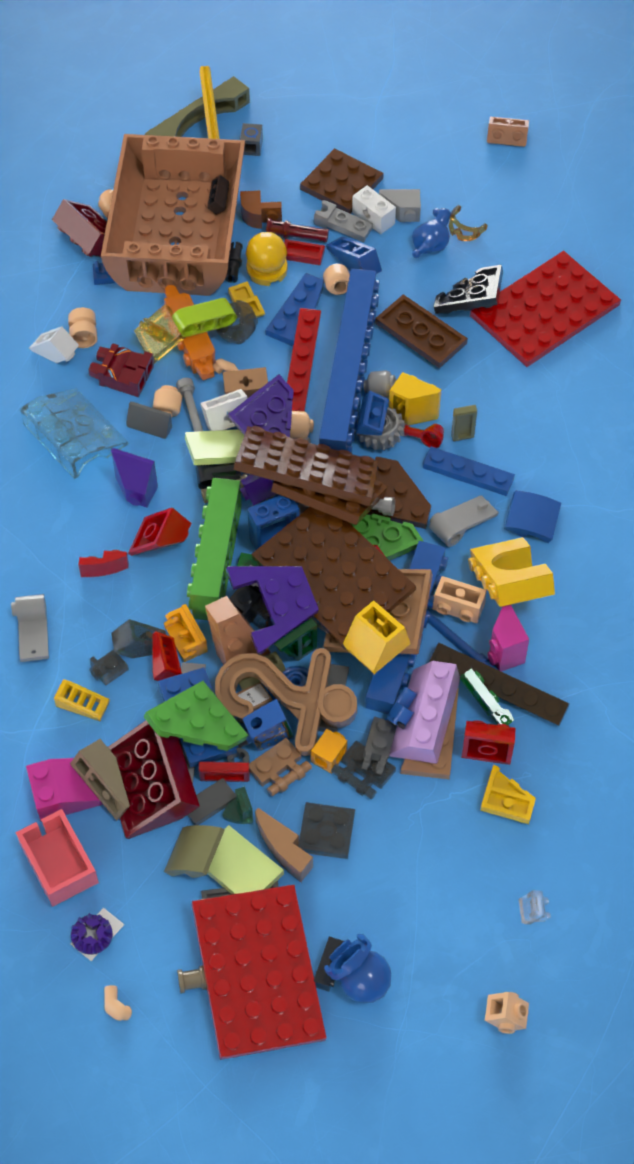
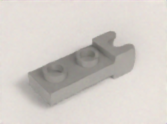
(342, 222)

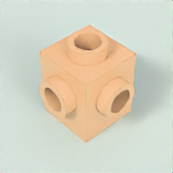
(507, 1012)

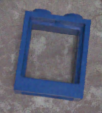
(264, 513)

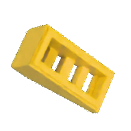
(84, 693)

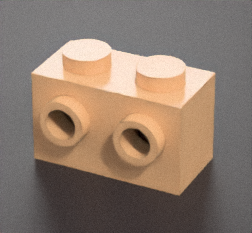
(459, 600)

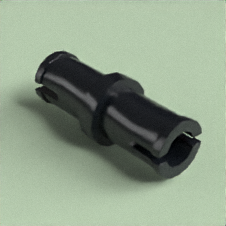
(235, 262)

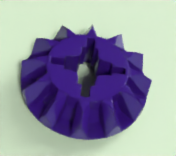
(91, 945)

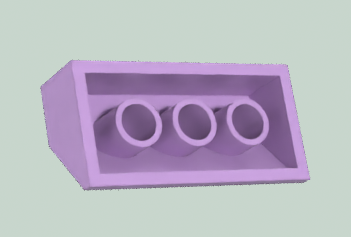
(425, 732)

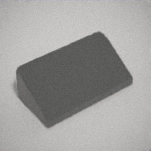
(149, 420)

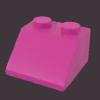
(508, 641)

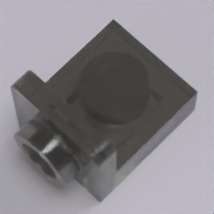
(108, 667)

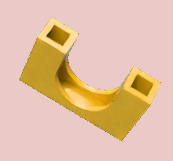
(509, 574)

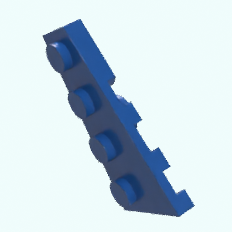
(305, 295)

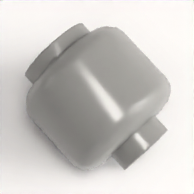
(380, 382)

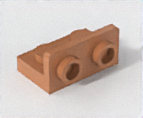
(507, 131)

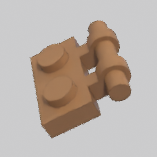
(276, 761)

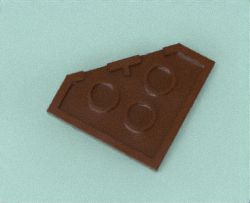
(409, 501)

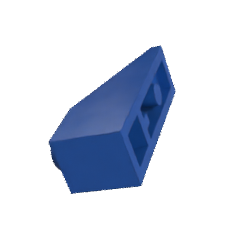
(355, 254)

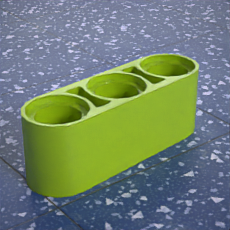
(204, 317)

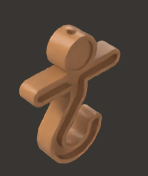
(308, 703)

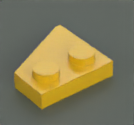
(507, 798)

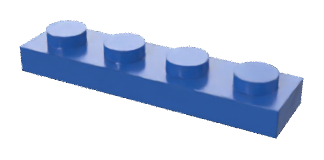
(468, 471)

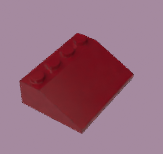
(153, 779)

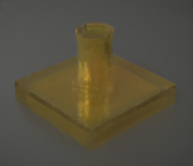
(158, 333)

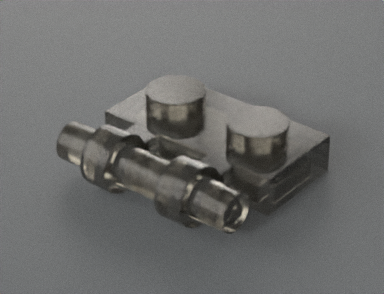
(353, 760)

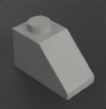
(406, 203)

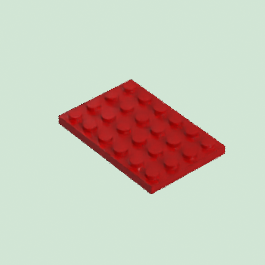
(546, 308)
(258, 972)

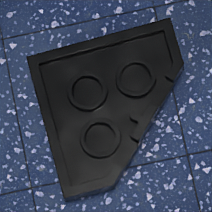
(473, 293)

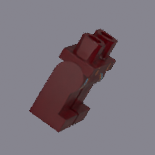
(122, 369)

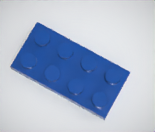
(173, 686)

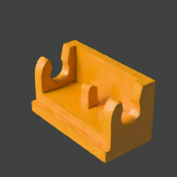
(186, 633)

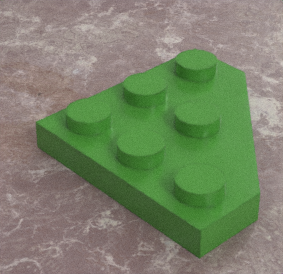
(391, 537)
(197, 719)

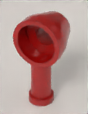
(431, 436)

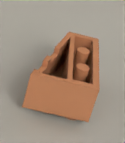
(230, 630)

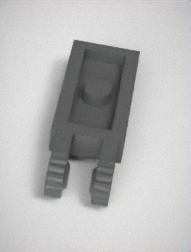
(379, 743)

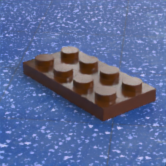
(421, 331)

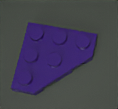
(266, 408)

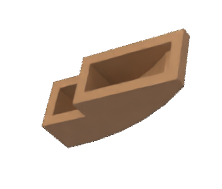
(284, 845)

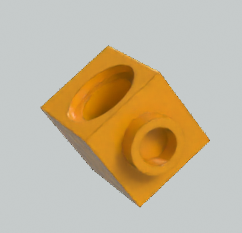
(329, 750)

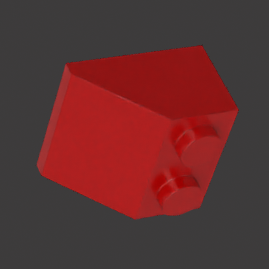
(488, 742)

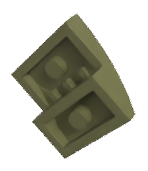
(194, 850)

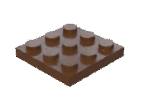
(339, 179)

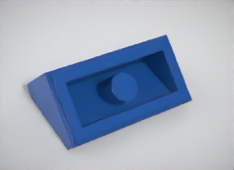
(372, 414)

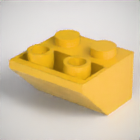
(415, 399)
(375, 637)

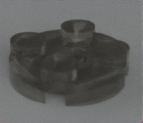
(246, 327)

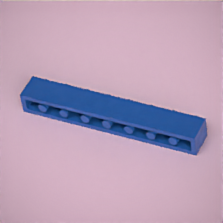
(390, 679)

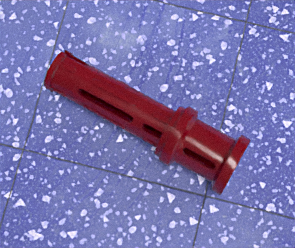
(287, 229)

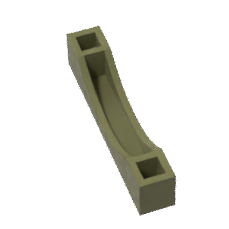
(228, 98)

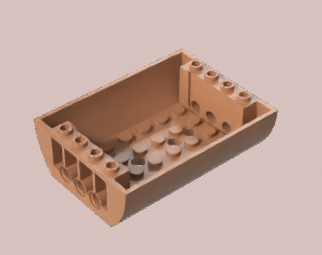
(144, 217)

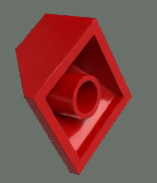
(160, 531)

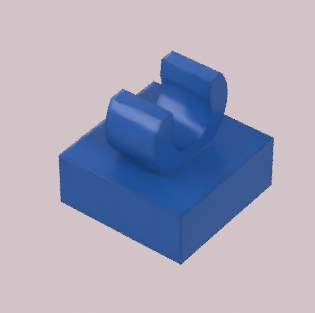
(101, 275)

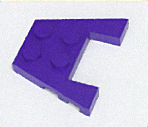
(285, 597)

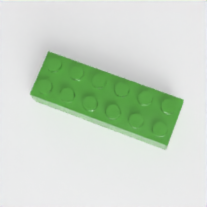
(216, 545)

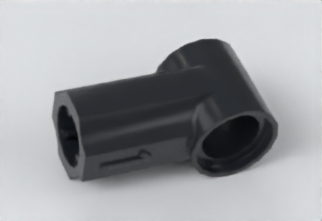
(206, 473)

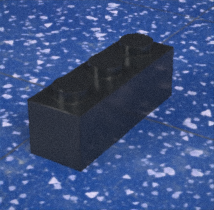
(218, 195)
(321, 978)

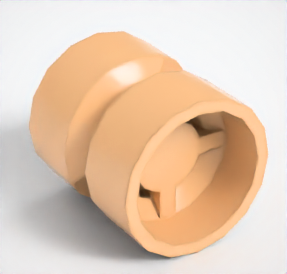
(83, 327)

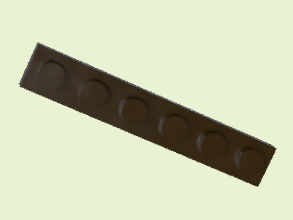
(506, 686)

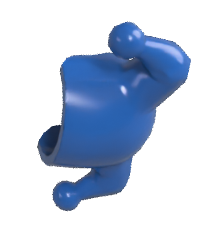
(432, 235)

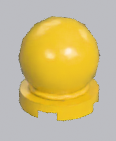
(266, 258)

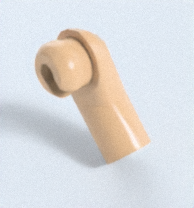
(225, 365)
(114, 1007)

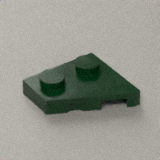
(299, 641)

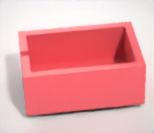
(57, 858)

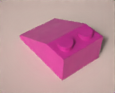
(59, 787)

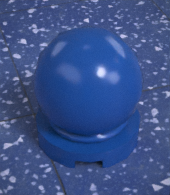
(361, 972)

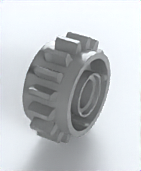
(391, 434)

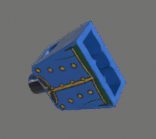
(266, 727)

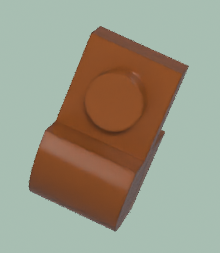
(257, 212)

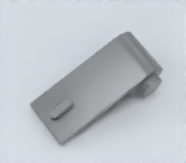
(455, 521)
(32, 626)

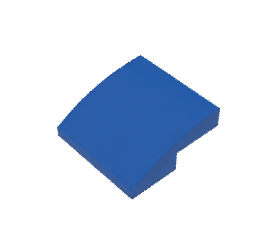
(532, 515)

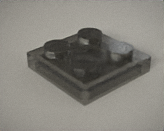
(326, 830)

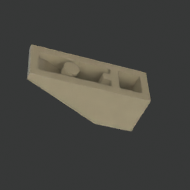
(102, 775)

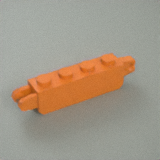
(197, 349)

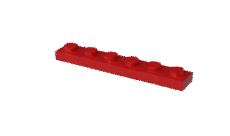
(303, 356)

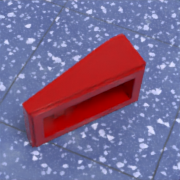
(164, 658)

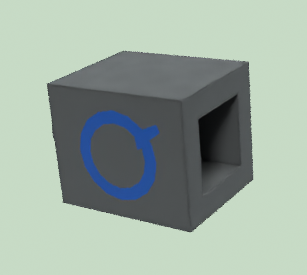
(253, 138)

